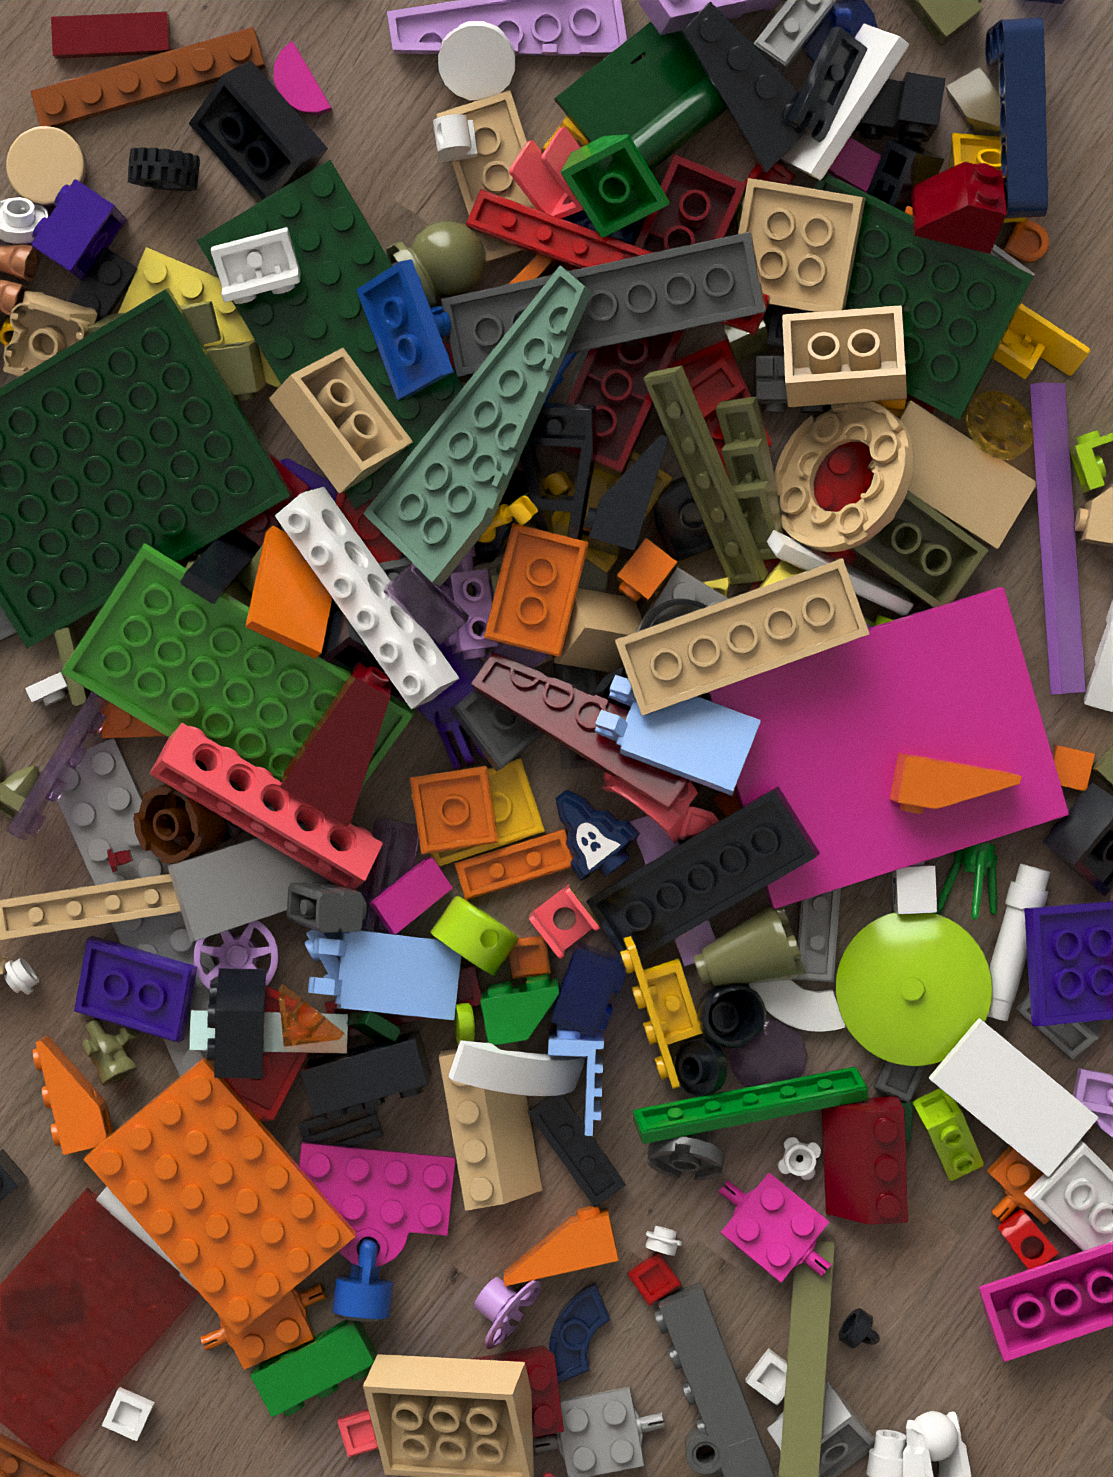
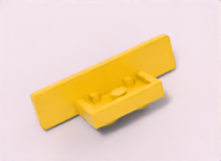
(1036, 337)
(667, 1004)

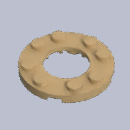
(806, 450)

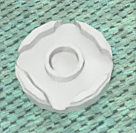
(476, 60)

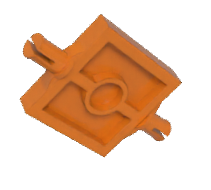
(1016, 1177)
(273, 1332)

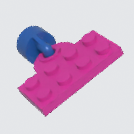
(382, 1200)

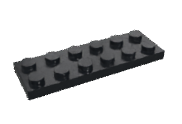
(704, 875)

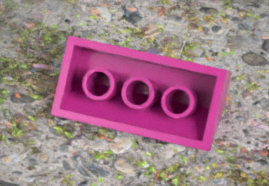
(1050, 1302)

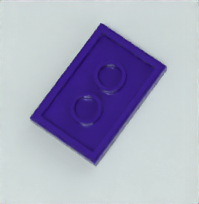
(135, 989)

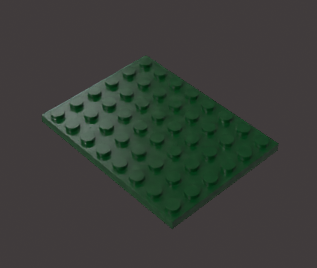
(117, 451)

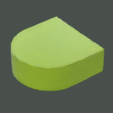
(464, 1023)

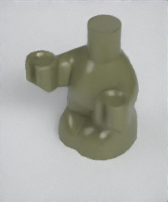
(108, 1052)

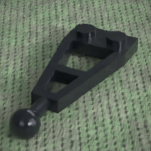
(563, 427)

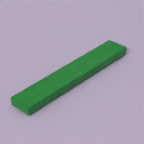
(749, 1105)

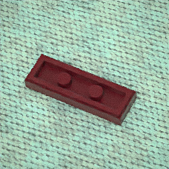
(110, 34)

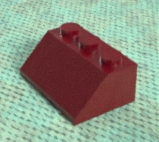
(865, 1161)

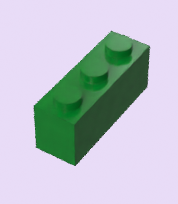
(314, 1367)

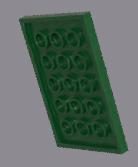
(950, 299)

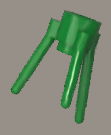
(977, 860)

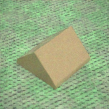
(594, 627)

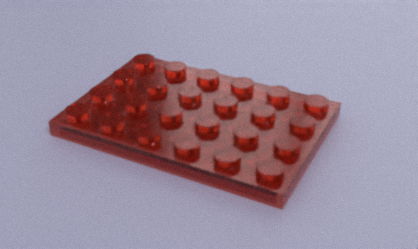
(79, 1321)

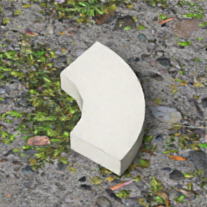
(800, 1006)

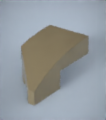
(976, 100)

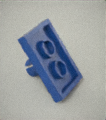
(406, 329)

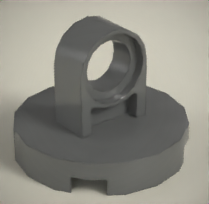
(686, 1154)

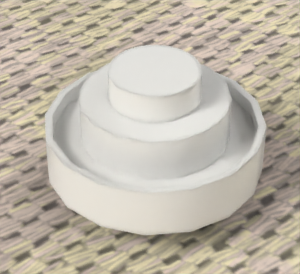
(19, 220)

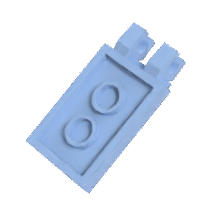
(686, 739)
(391, 974)

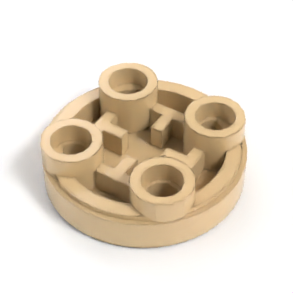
(43, 163)

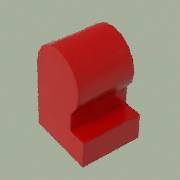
(1027, 1240)

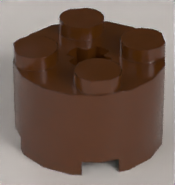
(176, 825)

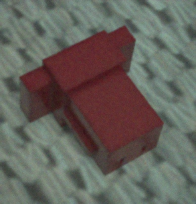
(118, 858)

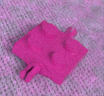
(774, 1228)

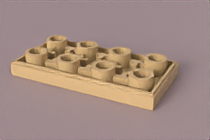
(961, 479)

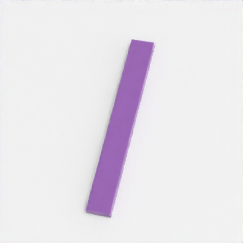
(1057, 538)

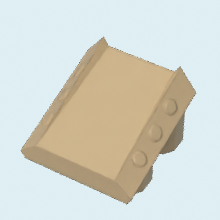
(44, 329)

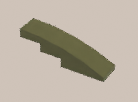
(750, 468)

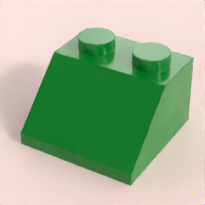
(613, 183)

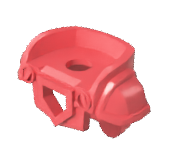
(679, 822)

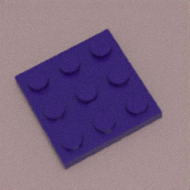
(1070, 962)

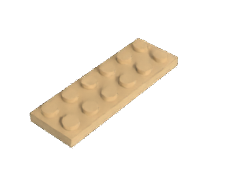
(742, 636)

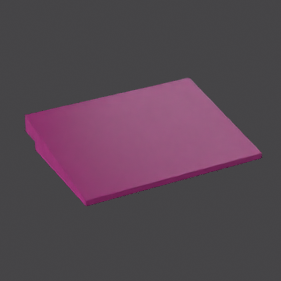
(918, 686)

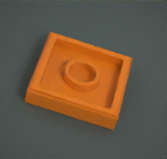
(454, 810)

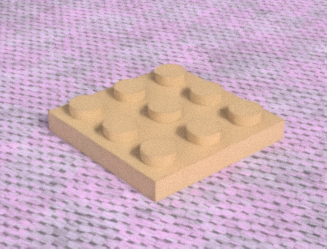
(802, 243)

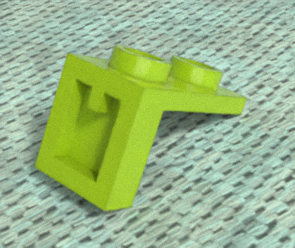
(1088, 467)
(948, 1133)

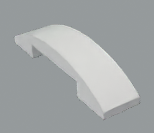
(515, 1072)

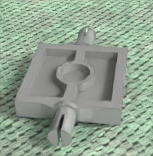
(600, 1433)

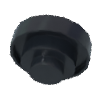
(700, 1067)

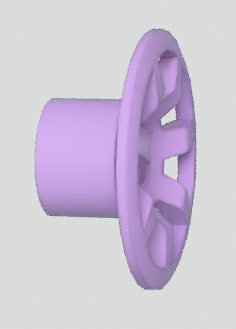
(237, 953)
(500, 1304)

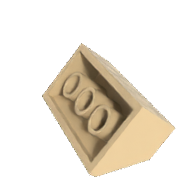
(490, 1140)

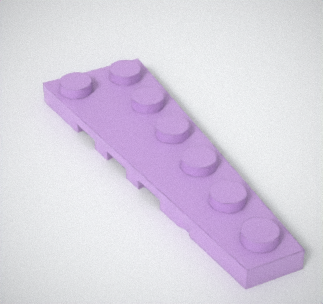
(530, 25)

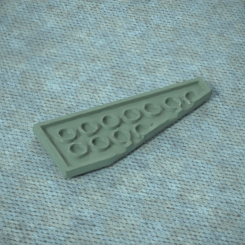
(464, 463)

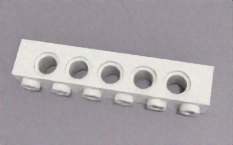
(358, 589)

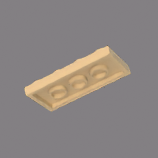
(498, 144)

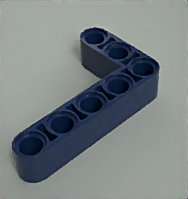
(1020, 53)

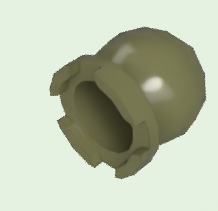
(445, 257)

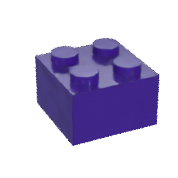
(77, 229)

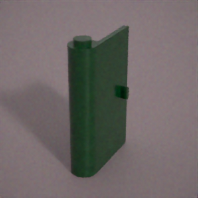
(651, 98)

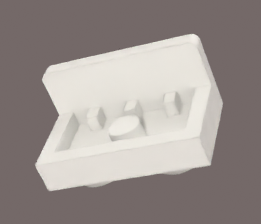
(256, 266)

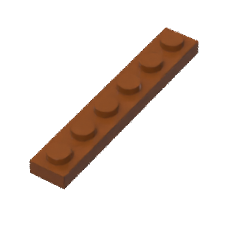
(145, 79)

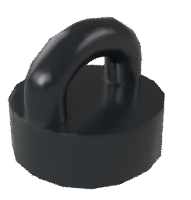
(858, 1329)

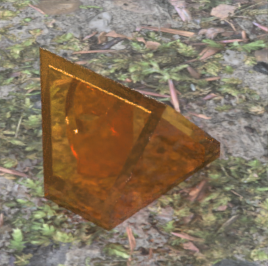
(302, 1022)

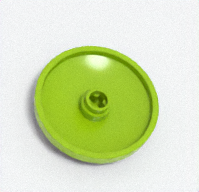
(912, 987)

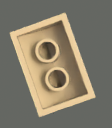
(844, 356)
(340, 419)

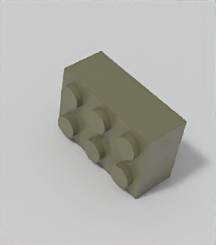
(923, 553)

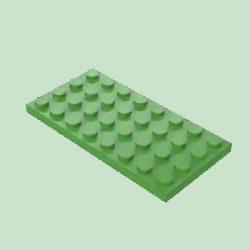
(197, 664)

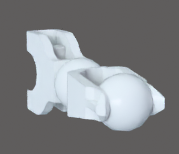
(935, 1439)

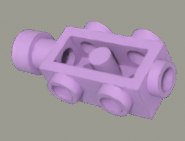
(476, 607)

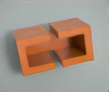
(644, 572)

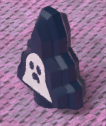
(594, 836)

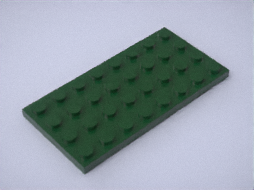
(324, 309)

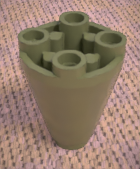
(752, 952)

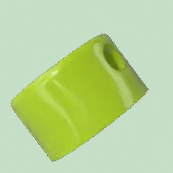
(475, 935)

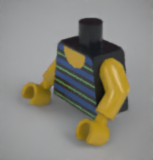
(516, 509)

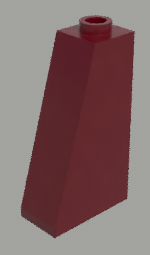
(338, 750)

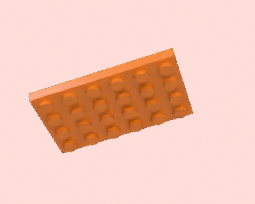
(220, 1196)

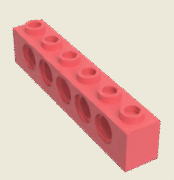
(247, 810)

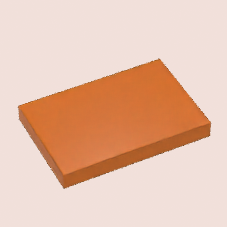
(536, 590)
(288, 597)

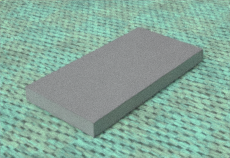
(235, 886)

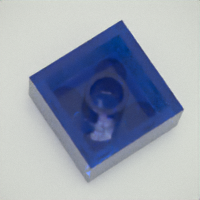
(587, 989)

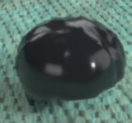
(731, 1015)

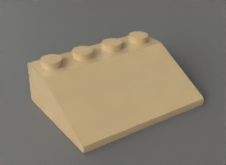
(451, 1416)

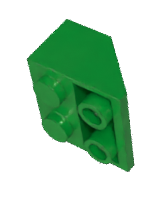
(515, 1011)

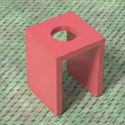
(541, 175)

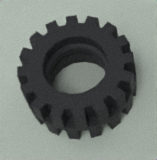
(163, 169)

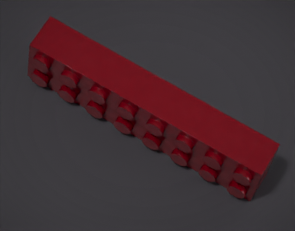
(612, 376)

